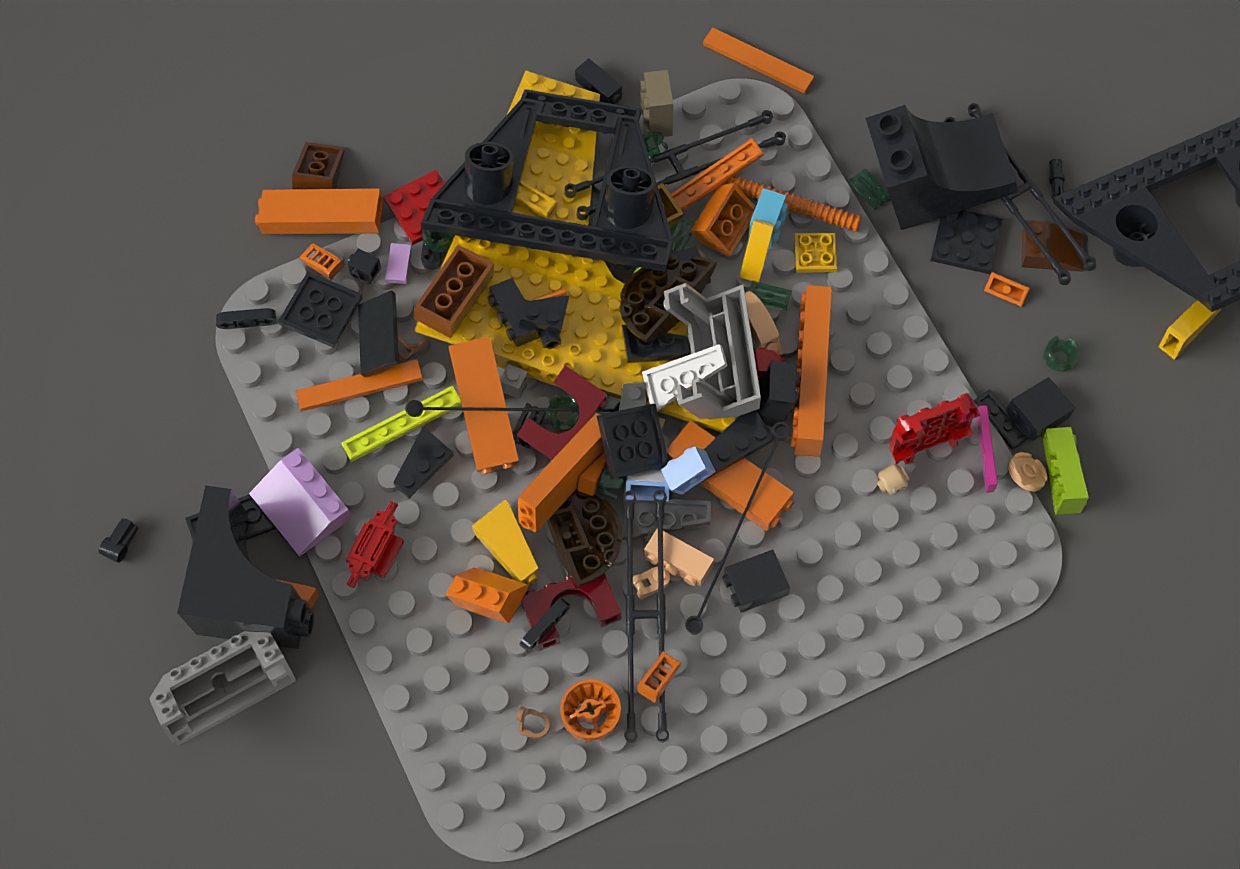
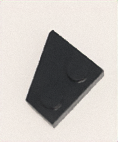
(545, 313)

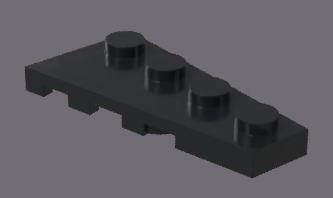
(738, 441)

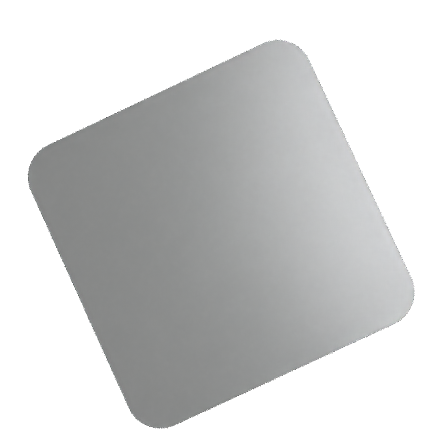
(869, 573)

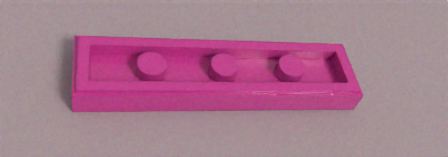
(986, 449)

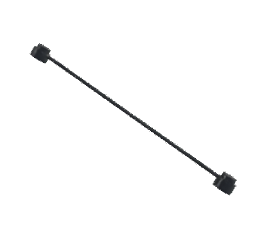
(415, 408)
(694, 624)

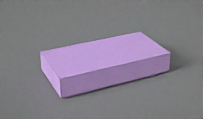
(398, 263)

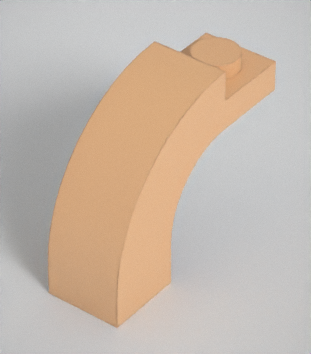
(762, 325)

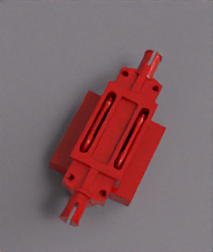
(374, 547)

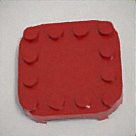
(932, 427)

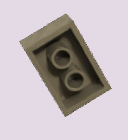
(657, 102)

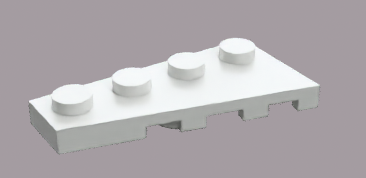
(663, 380)

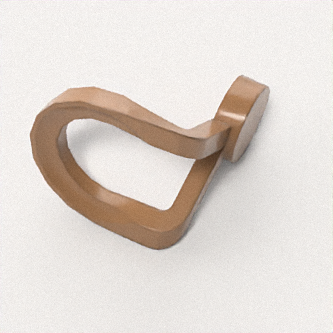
(420, 345)
(522, 713)

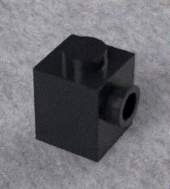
(363, 266)

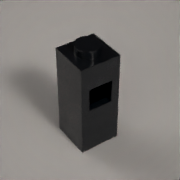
(598, 81)

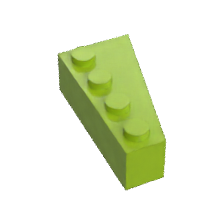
(1064, 471)

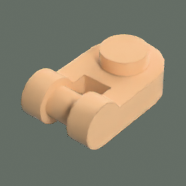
(652, 577)

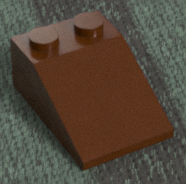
(317, 167)
(1055, 243)

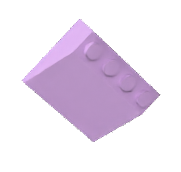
(300, 502)

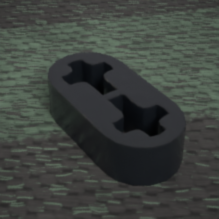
(425, 255)

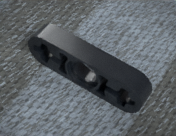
(246, 318)
(545, 625)

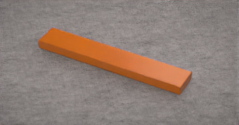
(758, 60)
(717, 174)
(358, 385)

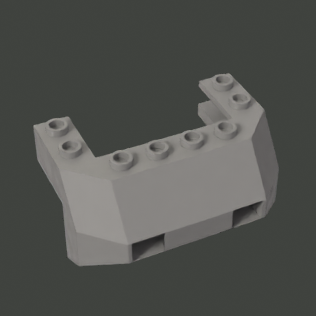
(714, 322)
(219, 685)

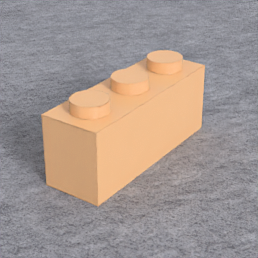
(680, 559)

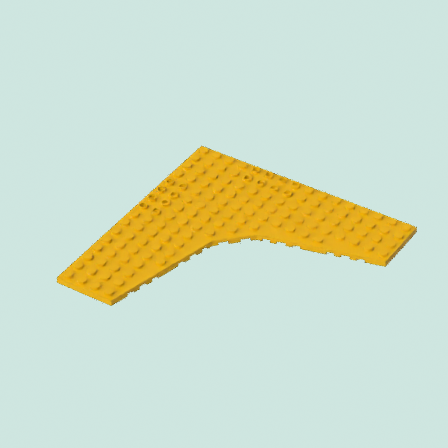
(592, 321)

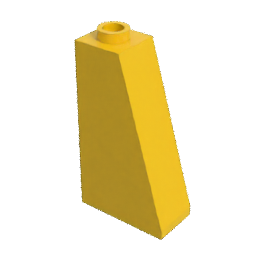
(1186, 329)
(505, 541)

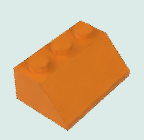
(724, 219)
(487, 594)

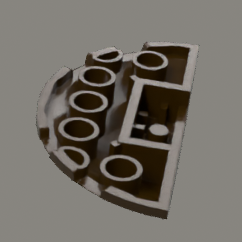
(644, 294)
(586, 536)

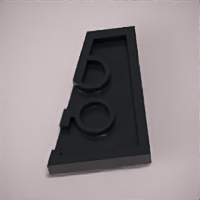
(663, 348)
(421, 463)

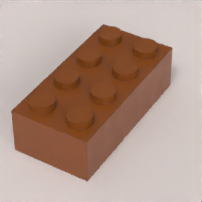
(454, 291)

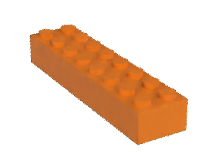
(812, 369)

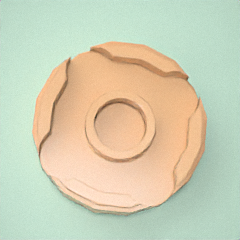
(1027, 472)

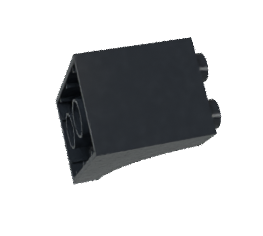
(939, 165)
(223, 588)

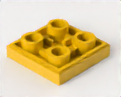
(815, 252)

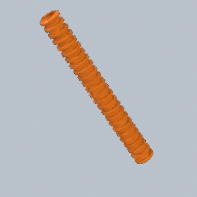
(801, 205)

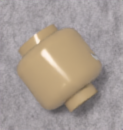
(893, 479)

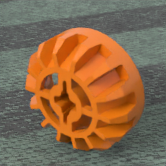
(588, 692)

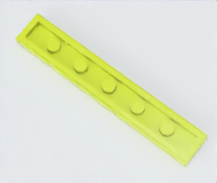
(399, 425)

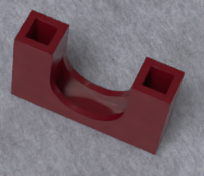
(589, 400)
(597, 593)

